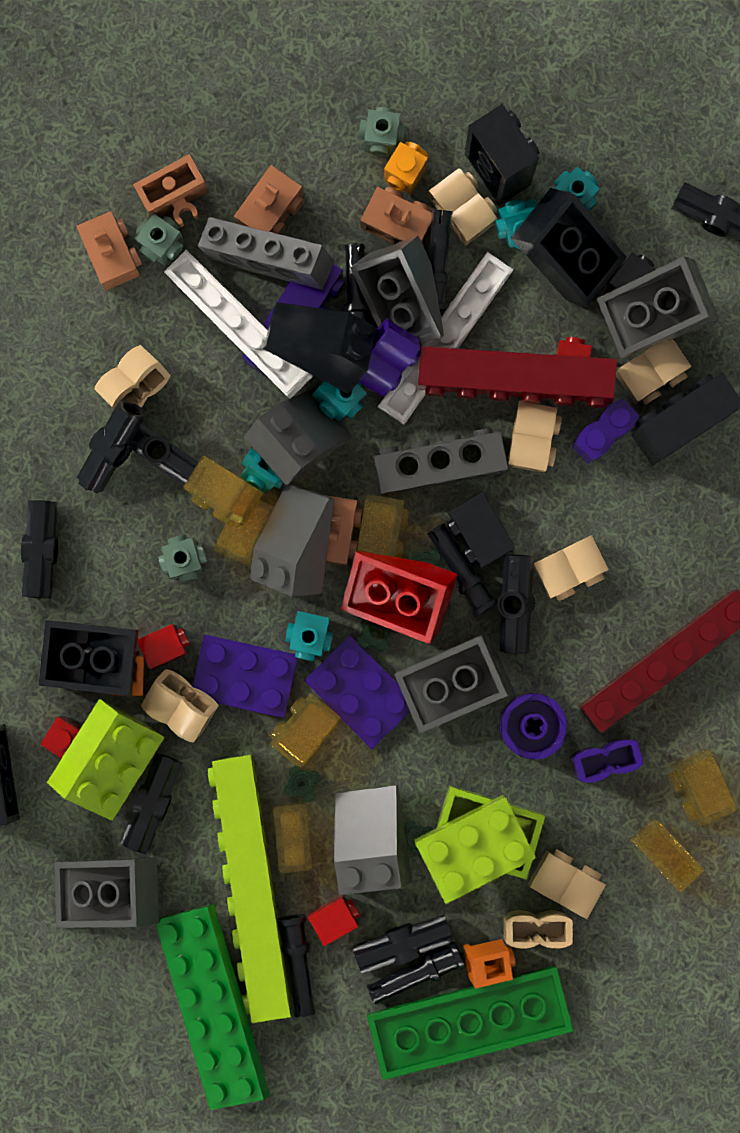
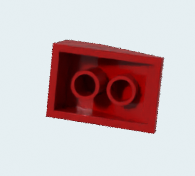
(399, 594)

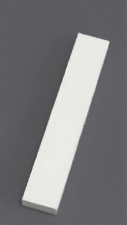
(234, 322)
(457, 324)

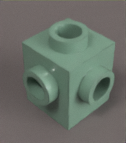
(381, 142)
(163, 249)
(195, 558)

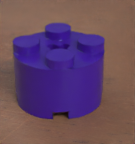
(551, 727)

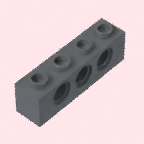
(266, 253)
(487, 443)

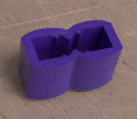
(391, 354)
(610, 427)
(596, 764)

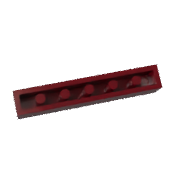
(517, 375)
(663, 663)

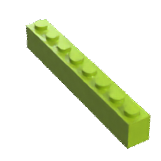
(251, 888)

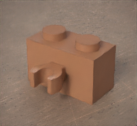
(172, 190)
(270, 202)
(395, 218)
(109, 251)
(344, 519)

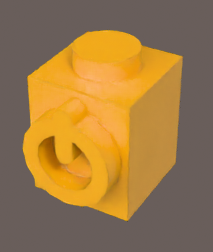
(406, 167)

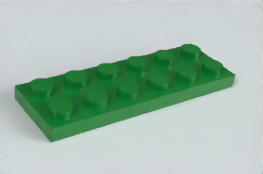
(212, 1007)
(469, 1022)

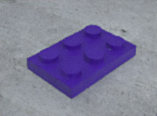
(245, 675)
(359, 692)

